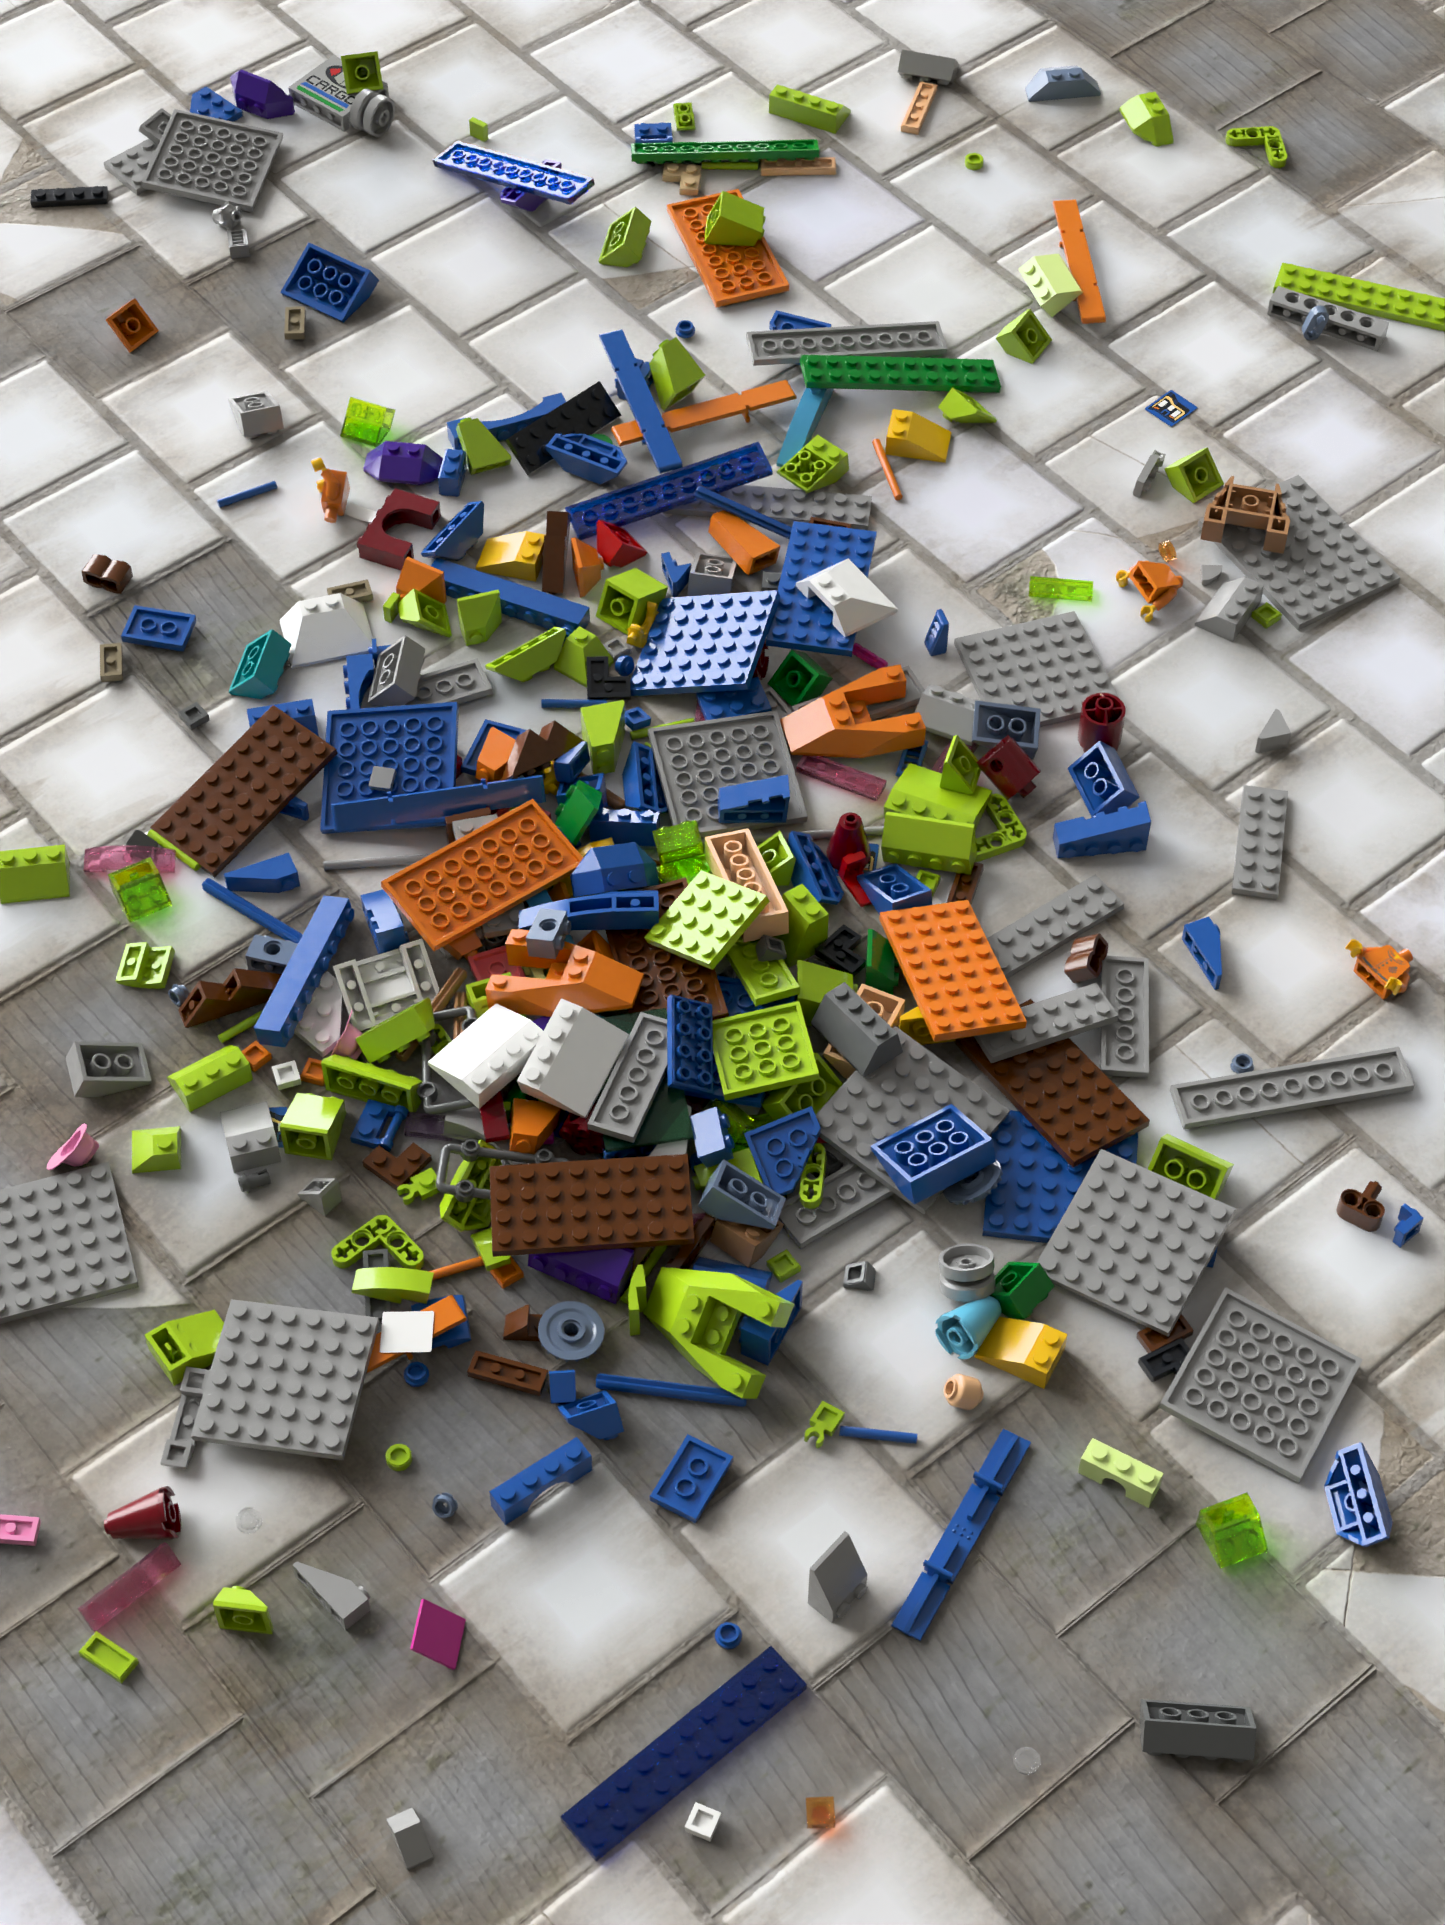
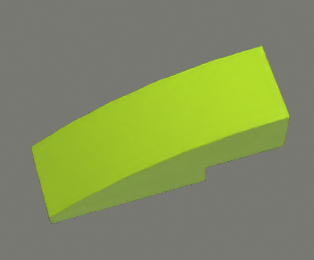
(393, 1284)

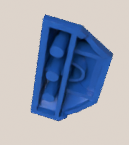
(587, 456)
(458, 534)
(642, 781)
(613, 869)
(813, 869)
(1357, 1497)

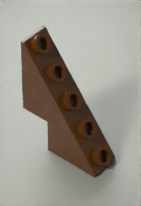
(555, 551)
(538, 751)
(238, 992)

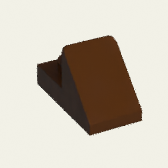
(522, 1325)

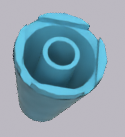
(967, 1326)

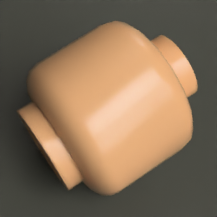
(963, 1392)

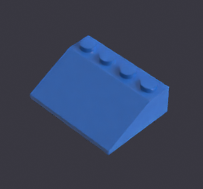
(329, 283)
(934, 1153)

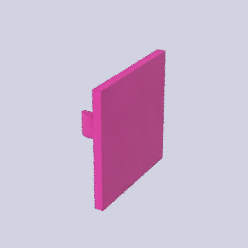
(438, 1634)

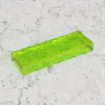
(1060, 588)

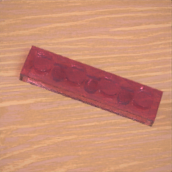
(842, 776)
(129, 1586)

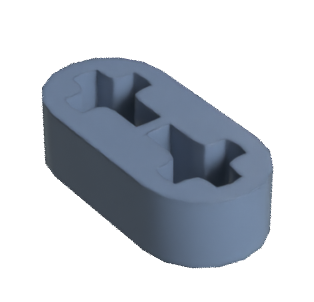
(1318, 324)

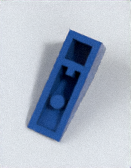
(267, 876)
(1204, 944)

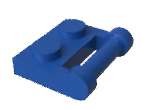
(653, 133)
(373, 1121)

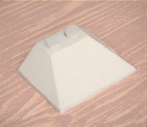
(849, 595)
(326, 630)
(386, 983)

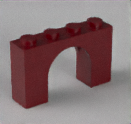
(398, 509)

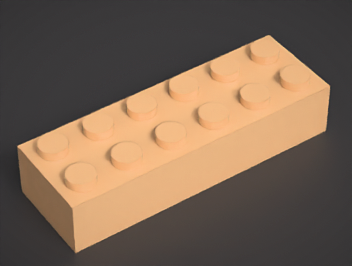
(738, 860)

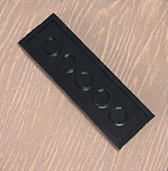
(579, 415)

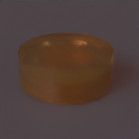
(1167, 551)

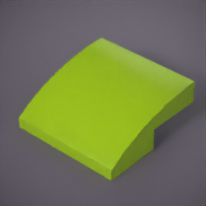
(145, 966)
(636, 1299)

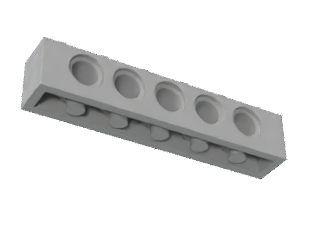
(1342, 322)

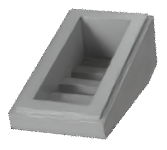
(238, 243)

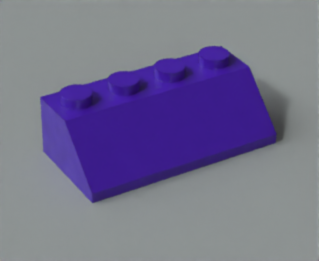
(595, 1271)

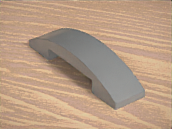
(180, 1446)

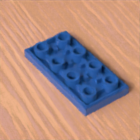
(689, 1045)

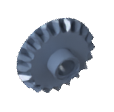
(975, 1186)
(571, 1318)

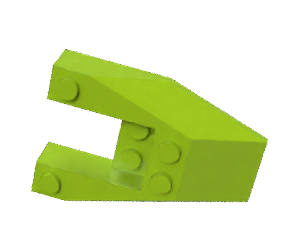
(700, 1316)

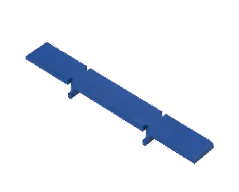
(641, 401)
(437, 803)
(961, 1535)

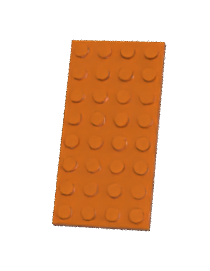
(727, 271)
(482, 874)
(952, 971)

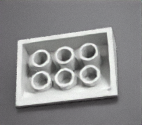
(487, 1054)
(572, 1059)

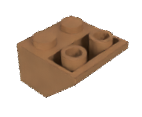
(744, 1241)

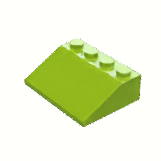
(920, 795)

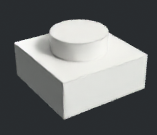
(286, 1075)
(702, 1821)

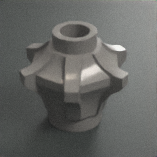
(227, 216)

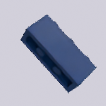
(625, 826)

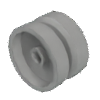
(372, 112)
(967, 1272)

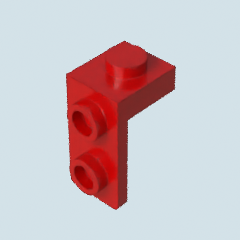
(850, 868)

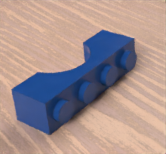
(562, 1465)

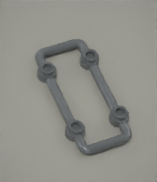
(427, 1090)
(471, 1151)

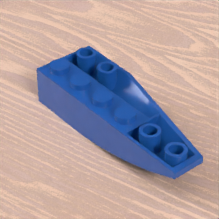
(603, 911)

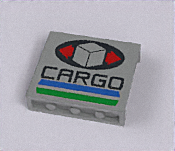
(325, 94)

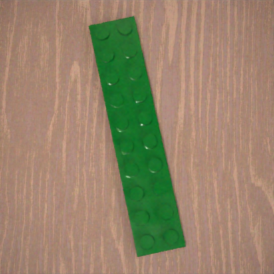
(724, 150)
(899, 373)

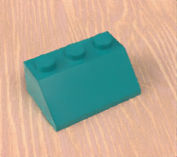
(261, 666)

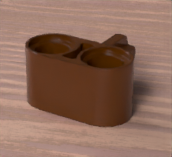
(1362, 1206)

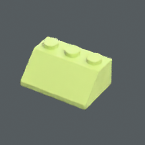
(1050, 282)

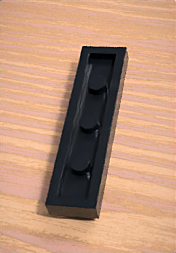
(69, 197)

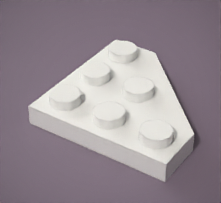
(322, 1017)

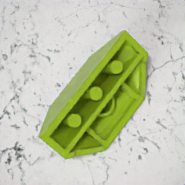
(1148, 118)
(530, 657)
(477, 1212)

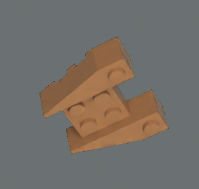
(1248, 508)

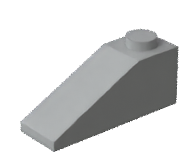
(336, 1594)

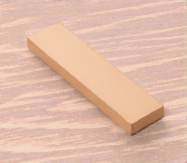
(919, 108)
(800, 166)

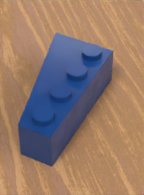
(1103, 833)

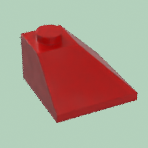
(617, 545)

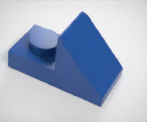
(675, 575)

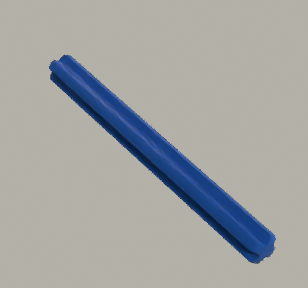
(743, 512)
(251, 911)
(668, 1389)

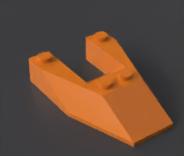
(842, 725)
(574, 975)

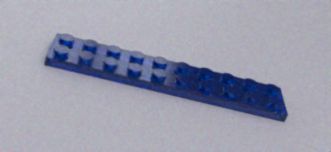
(514, 172)
(670, 490)
(683, 1753)

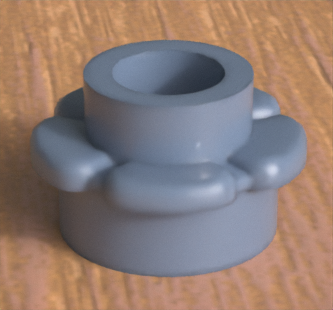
(178, 994)
(1244, 1060)
(440, 1509)

